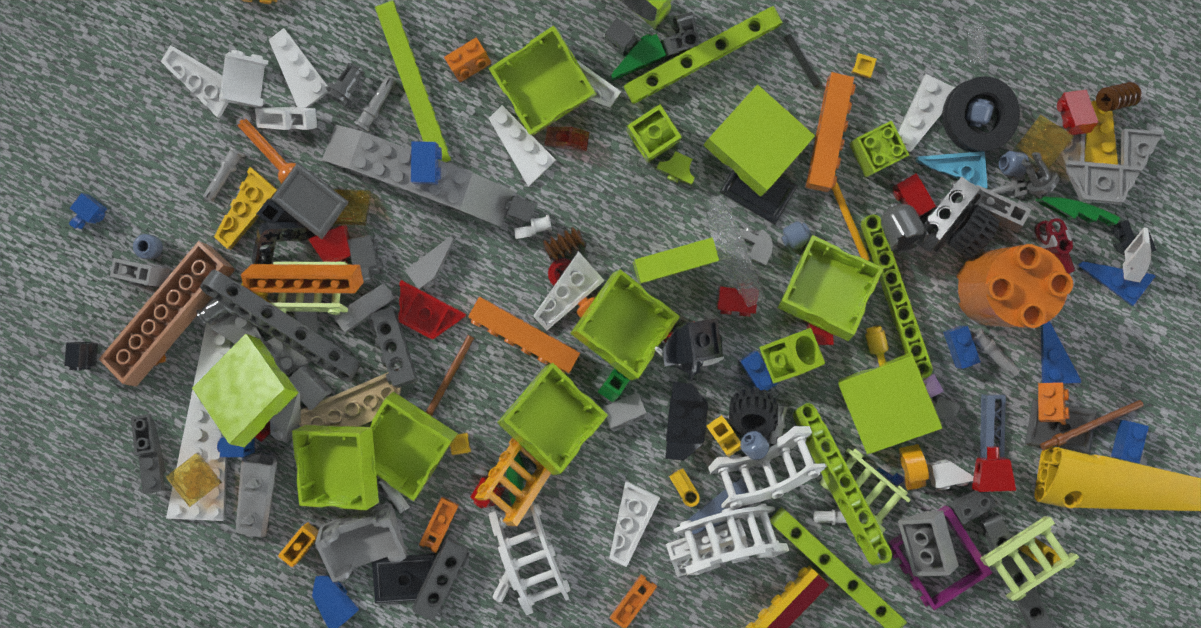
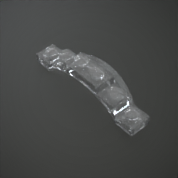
(733, 251)

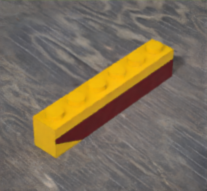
(793, 601)

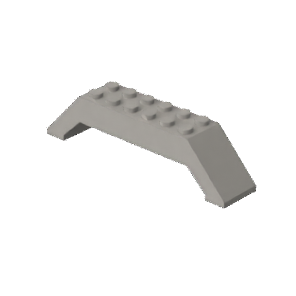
(392, 165)

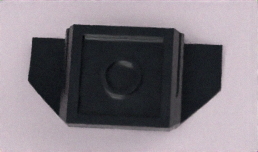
(693, 343)
(685, 421)

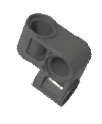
(676, 44)

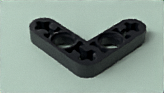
(271, 233)

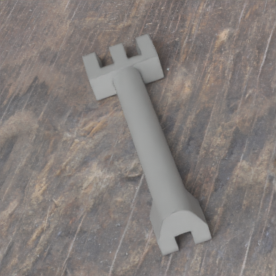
(1014, 186)

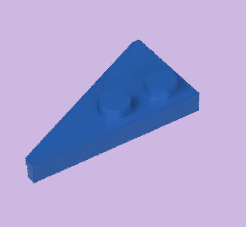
(1114, 280)
(1054, 359)

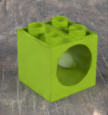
(653, 133)
(878, 148)
(792, 355)

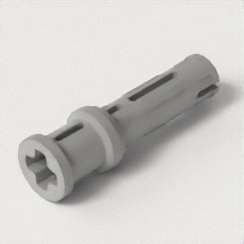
(370, 112)
(228, 165)
(989, 347)

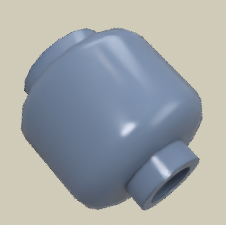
(978, 112)
(1011, 164)
(796, 235)
(147, 246)
(754, 445)

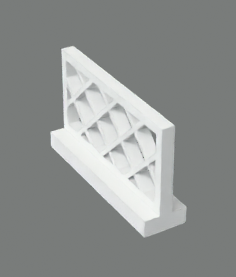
(680, 552)

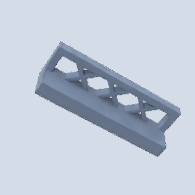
(987, 423)
(714, 506)

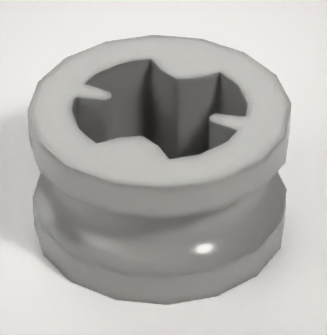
(481, 469)

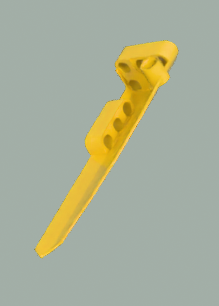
(1111, 483)

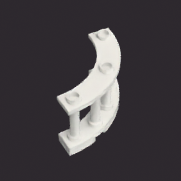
(792, 438)
(740, 552)
(512, 565)

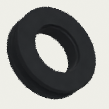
(1007, 114)

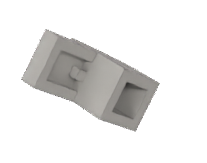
(762, 245)

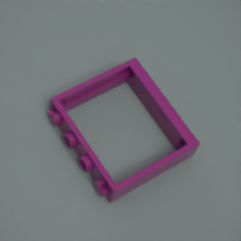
(958, 587)

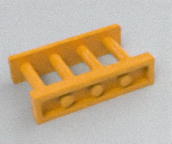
(523, 498)

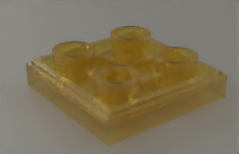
(1045, 139)
(357, 209)
(193, 479)

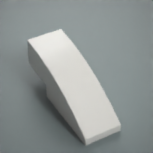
(286, 118)
(1137, 257)

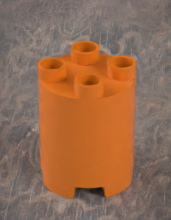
(1013, 287)

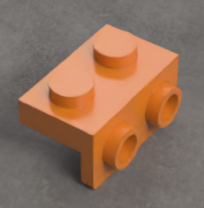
(468, 60)
(1052, 402)

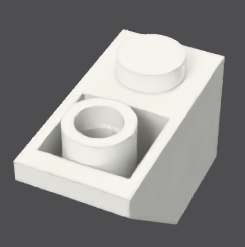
(945, 473)

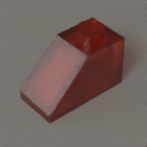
(567, 138)

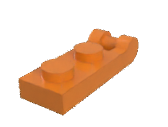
(439, 524)
(632, 602)

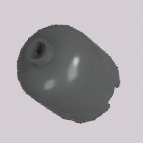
(903, 227)

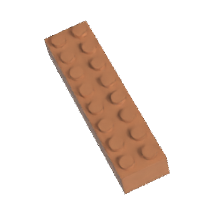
(164, 316)

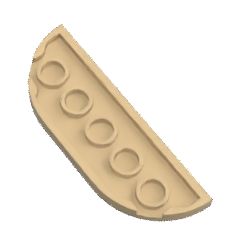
(351, 406)

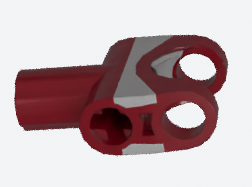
(1057, 242)

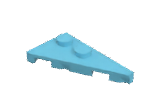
(966, 165)

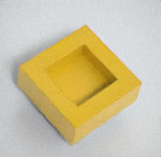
(863, 65)
(460, 444)

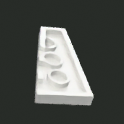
(197, 78)

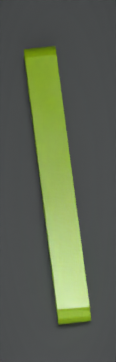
(410, 76)
(897, 285)

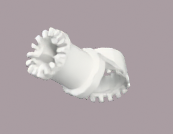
(537, 225)

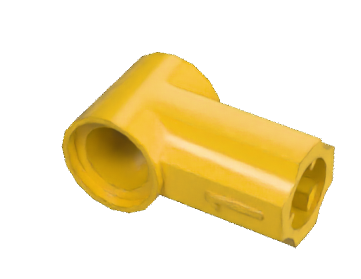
(684, 485)

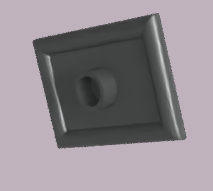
(309, 200)
(1042, 431)

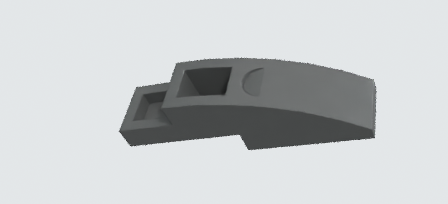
(149, 451)

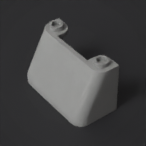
(360, 540)

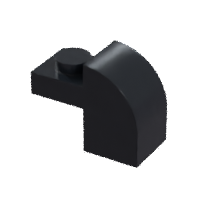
(272, 212)
(1125, 235)

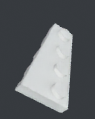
(300, 75)
(605, 91)
(924, 110)
(523, 148)
(572, 287)
(633, 516)

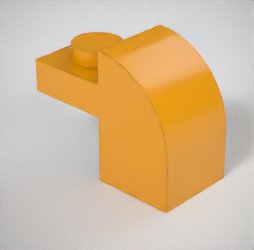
(914, 466)

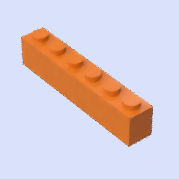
(830, 132)
(302, 278)
(523, 334)

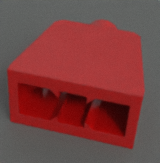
(334, 245)
(993, 473)

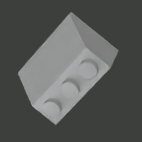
(928, 544)

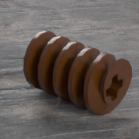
(1118, 96)
(564, 243)

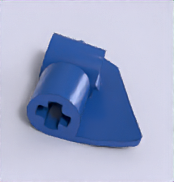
(333, 601)

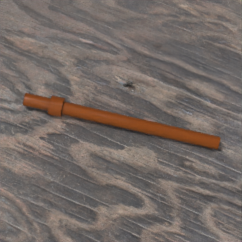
(450, 374)
(1060, 439)

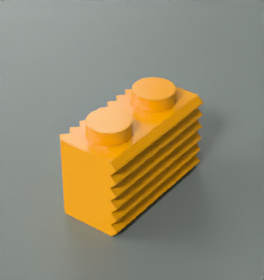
(299, 544)

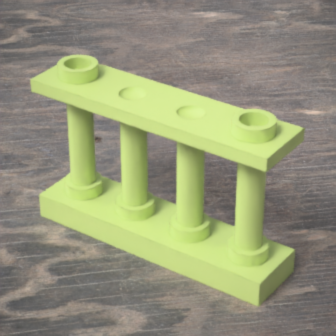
(332, 308)
(899, 491)
(1027, 538)

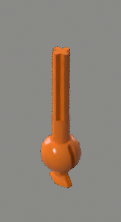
(263, 145)

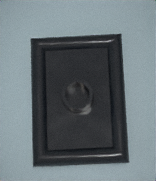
(767, 206)
(401, 580)

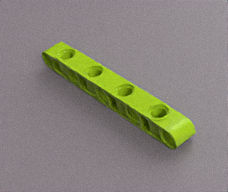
(703, 54)
(849, 496)
(836, 570)

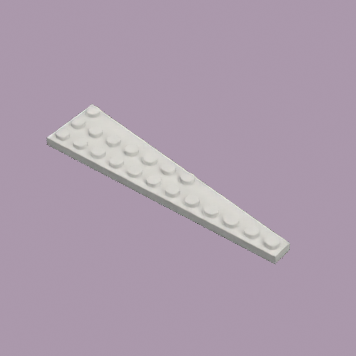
(202, 436)

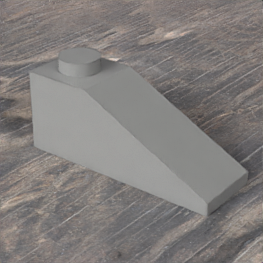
(1009, 213)
(429, 266)
(139, 272)
(363, 307)
(286, 420)

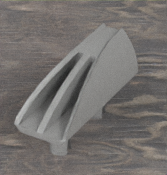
(255, 494)

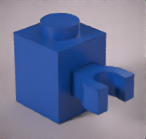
(87, 210)

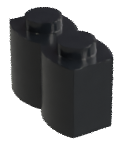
(80, 355)

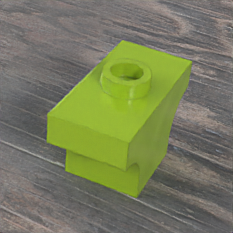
(677, 169)

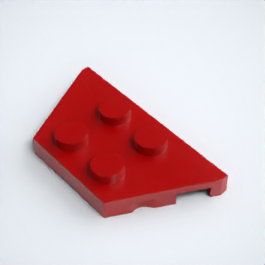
(425, 312)

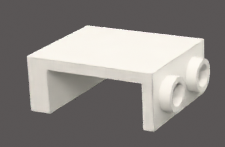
(242, 79)

